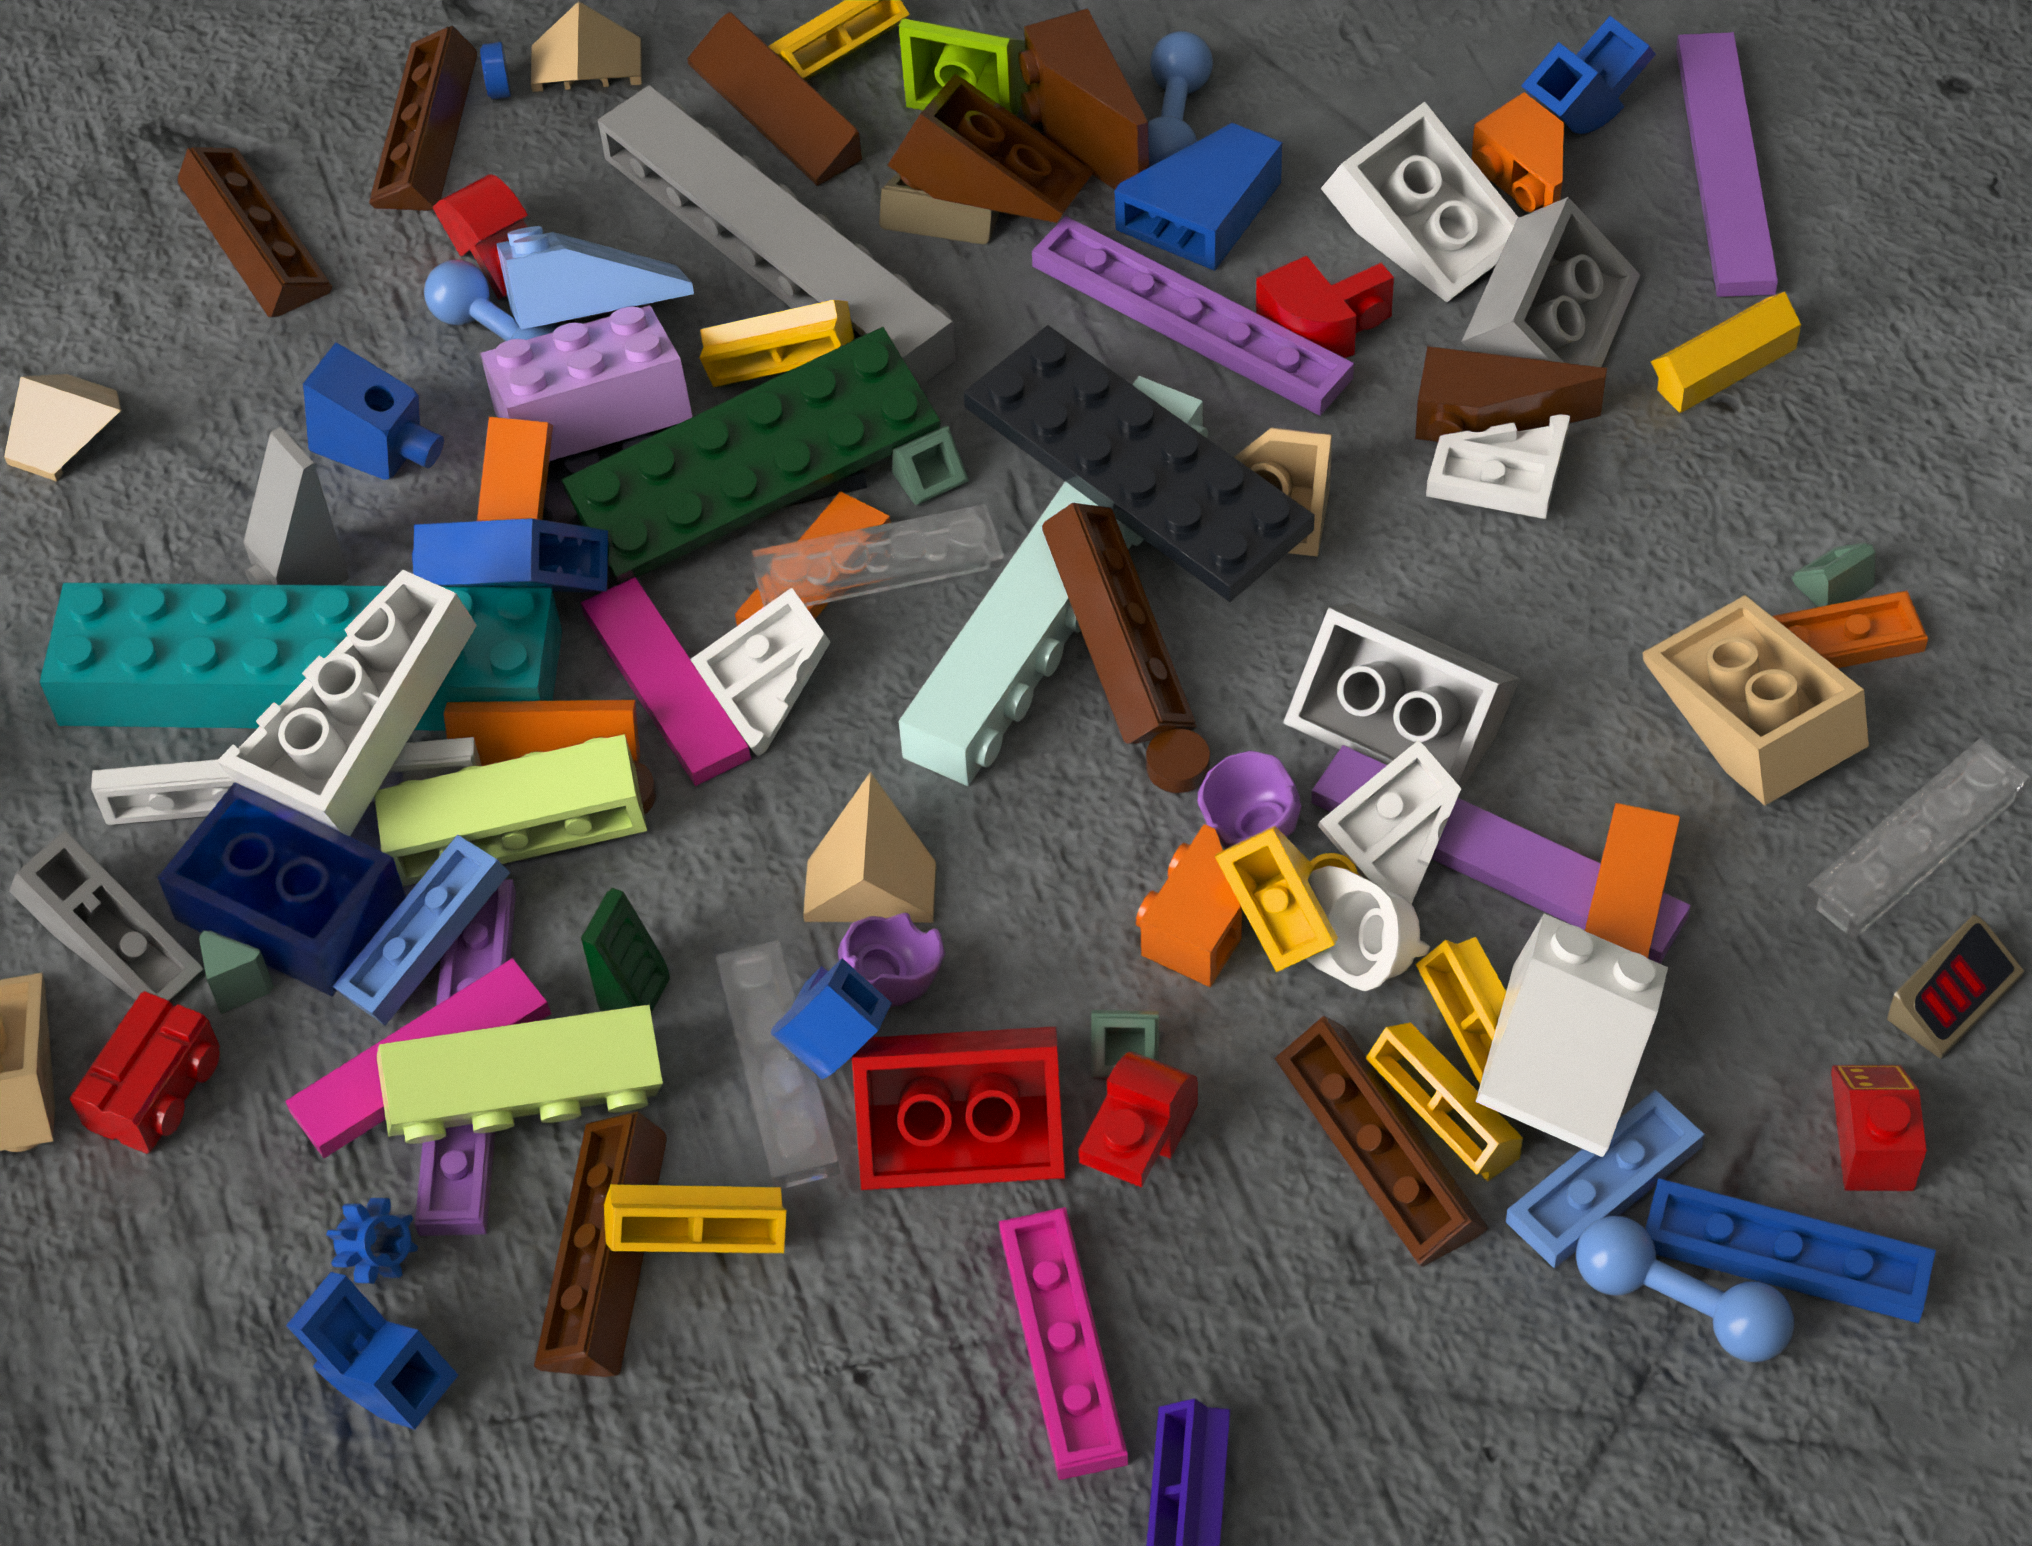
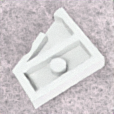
(1500, 467)
(763, 667)
(1395, 821)

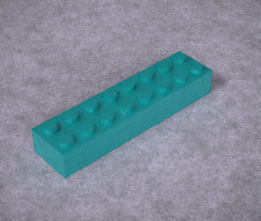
(237, 648)

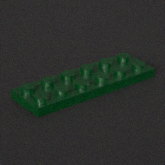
(751, 455)

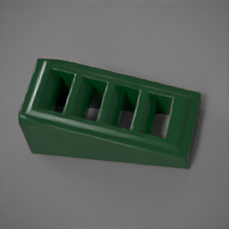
(622, 956)

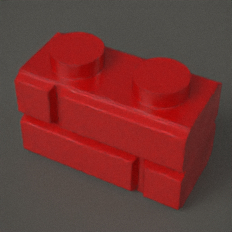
(146, 1073)

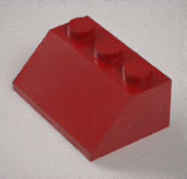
(958, 1108)

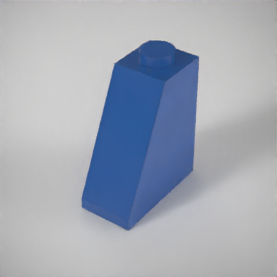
(1201, 195)
(512, 555)

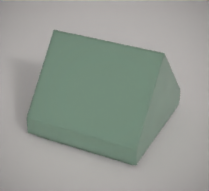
(928, 465)
(1838, 575)
(233, 971)
(1120, 1032)

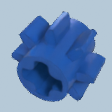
(372, 1240)

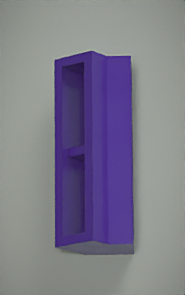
(1188, 1475)

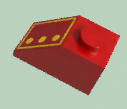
(1878, 1127)

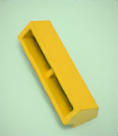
(837, 34)
(774, 341)
(1727, 352)
(1466, 995)
(1451, 1093)
(694, 1219)

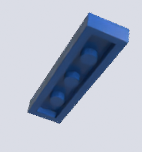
(1790, 1250)

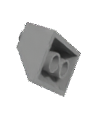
(1554, 291)
(1389, 686)

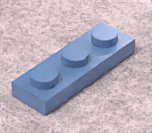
(421, 929)
(1587, 1187)

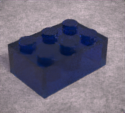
(282, 886)

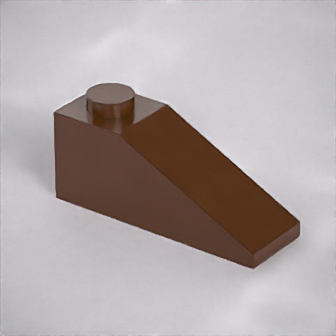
(1488, 390)

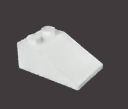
(1424, 204)
(1571, 1034)

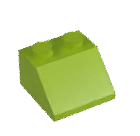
(937, 51)

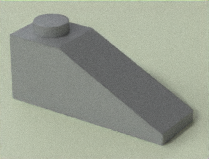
(289, 522)
(102, 921)

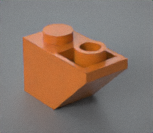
(1522, 152)
(1195, 915)

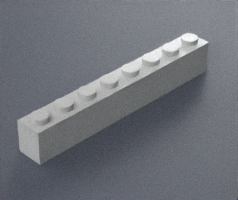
(768, 228)

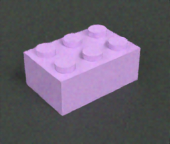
(591, 380)

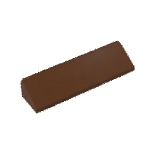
(776, 100)
(424, 122)
(251, 230)
(1117, 622)
(1380, 1142)
(592, 1285)

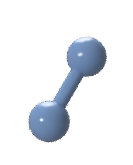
(1179, 66)
(461, 294)
(1748, 1319)

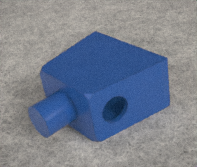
(365, 416)

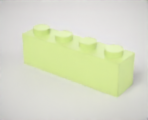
(514, 806)
(519, 1072)

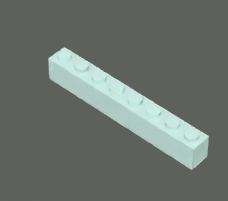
(1007, 643)

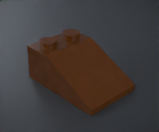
(1083, 97)
(986, 157)

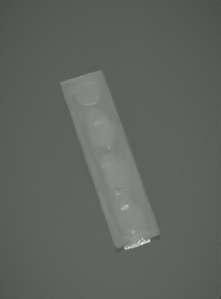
(879, 557)
(1916, 838)
(779, 1084)

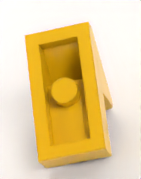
(1276, 897)

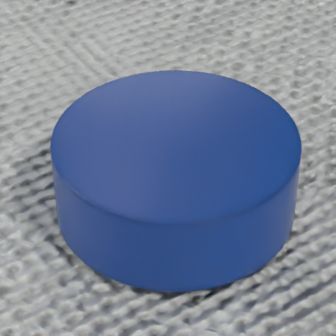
(495, 70)

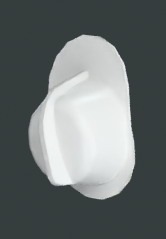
(1373, 928)

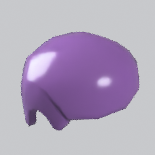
(1248, 796)
(893, 955)

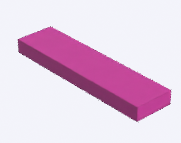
(665, 681)
(351, 1098)
(1063, 1344)

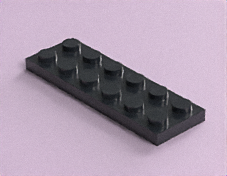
(1140, 462)

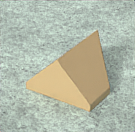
(585, 48)
(55, 420)
(1300, 468)
(870, 865)

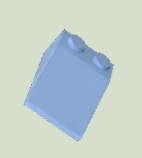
(569, 278)

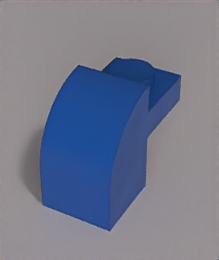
(1587, 86)
(831, 1018)
(368, 1358)

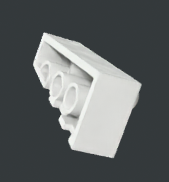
(356, 707)

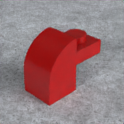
(478, 220)
(1325, 313)
(1140, 1118)

